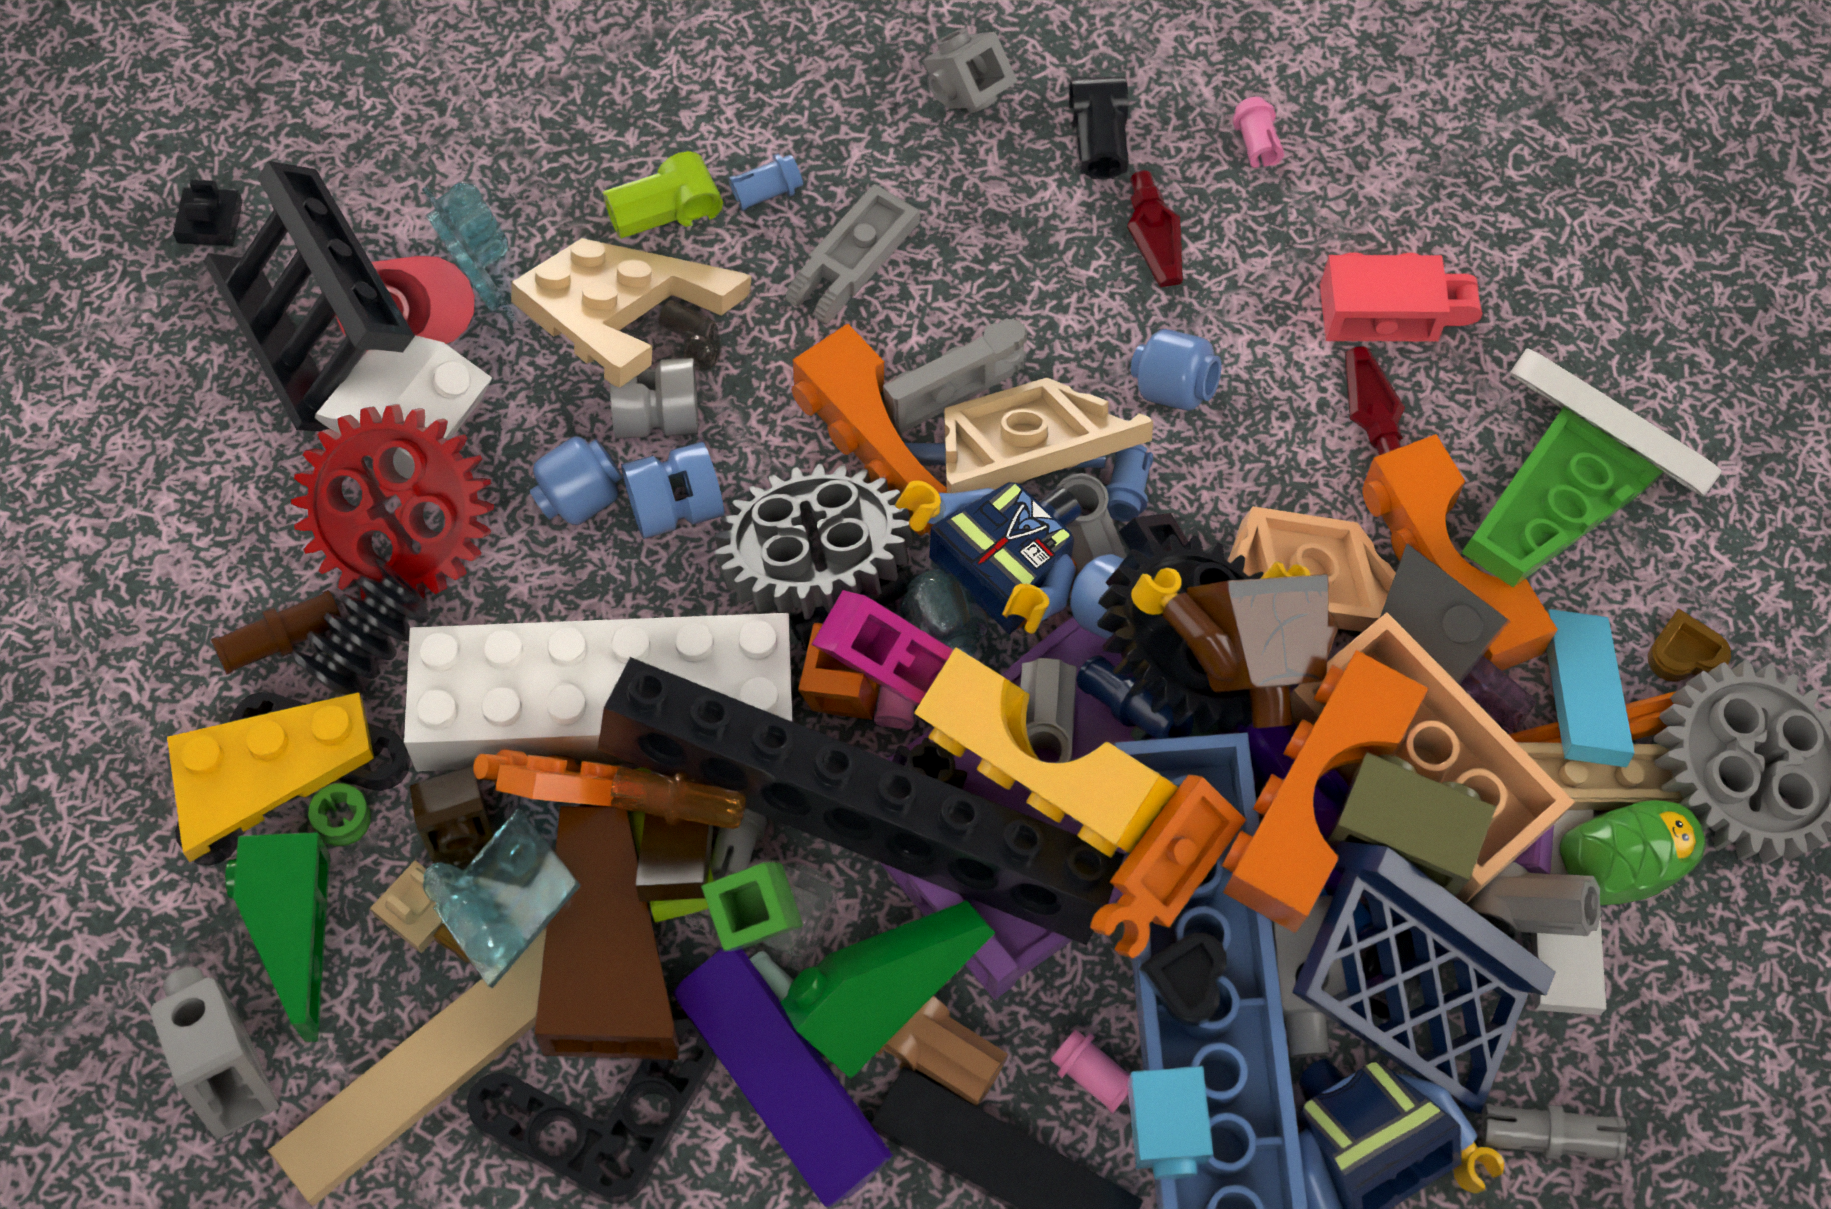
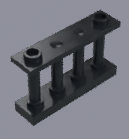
(347, 284)

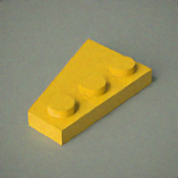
(254, 764)

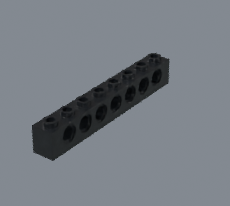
(859, 800)

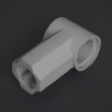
(1093, 533)
(1050, 705)
(1539, 903)

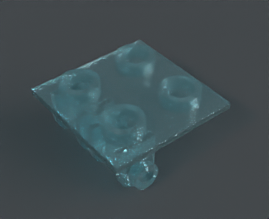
(471, 238)
(501, 896)

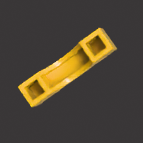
(987, 715)

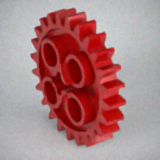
(438, 477)

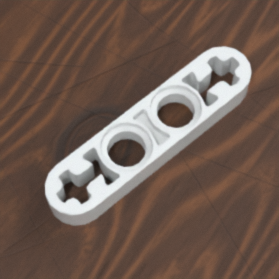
(1616, 421)

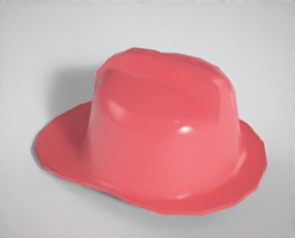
(429, 294)

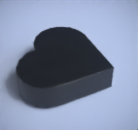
(1187, 977)

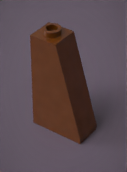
(601, 956)

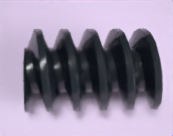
(363, 632)

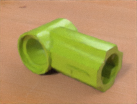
(677, 192)

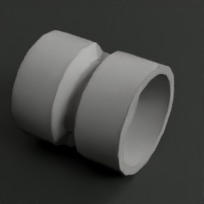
(657, 399)

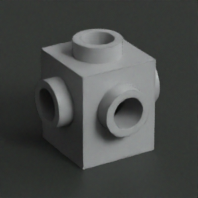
(969, 70)

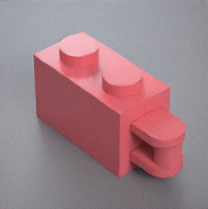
(1394, 298)

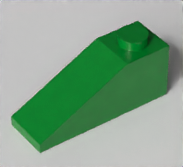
(283, 902)
(877, 985)

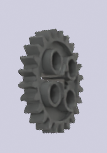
(768, 550)

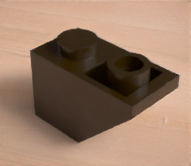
(452, 817)

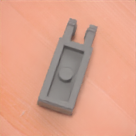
(854, 251)
(956, 375)

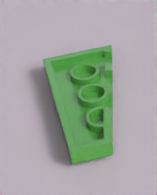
(1557, 497)

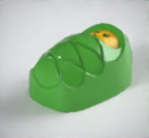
(1635, 849)

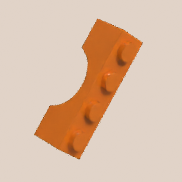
(1413, 495)
(1287, 858)

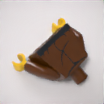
(1251, 632)

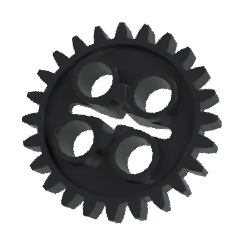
(1155, 649)

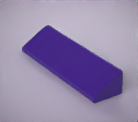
(782, 1076)

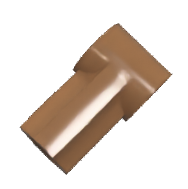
(947, 1052)

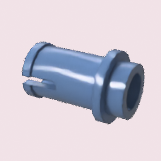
(766, 181)
(1129, 483)

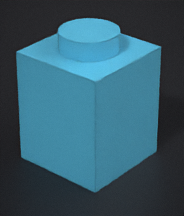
(1170, 1121)

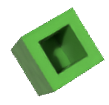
(752, 906)

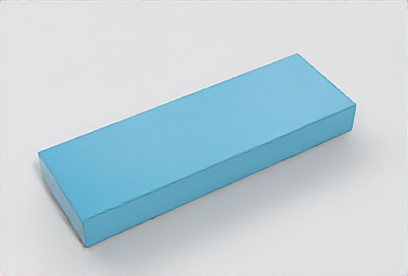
(1588, 690)

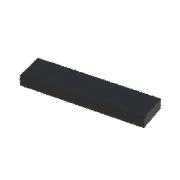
(989, 1151)

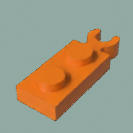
(1169, 863)

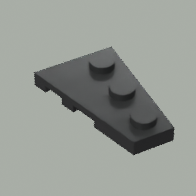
(1442, 614)

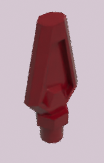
(1156, 230)
(1373, 400)

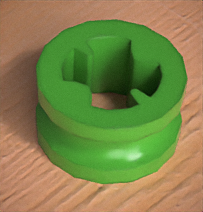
(326, 799)

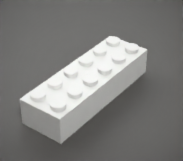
(549, 681)

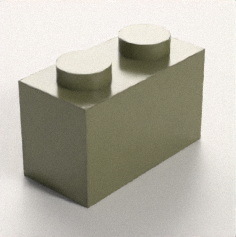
(1420, 819)

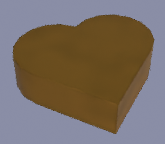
(1687, 649)

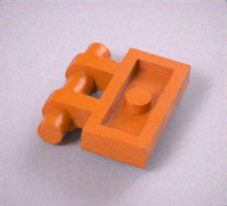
(547, 777)

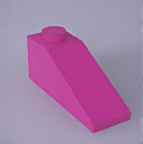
(882, 646)

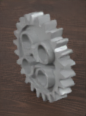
(1751, 760)

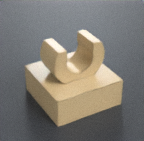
(408, 909)

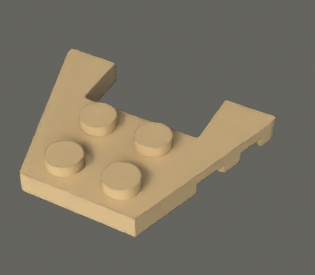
(603, 287)

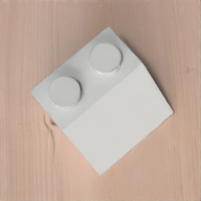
(422, 377)

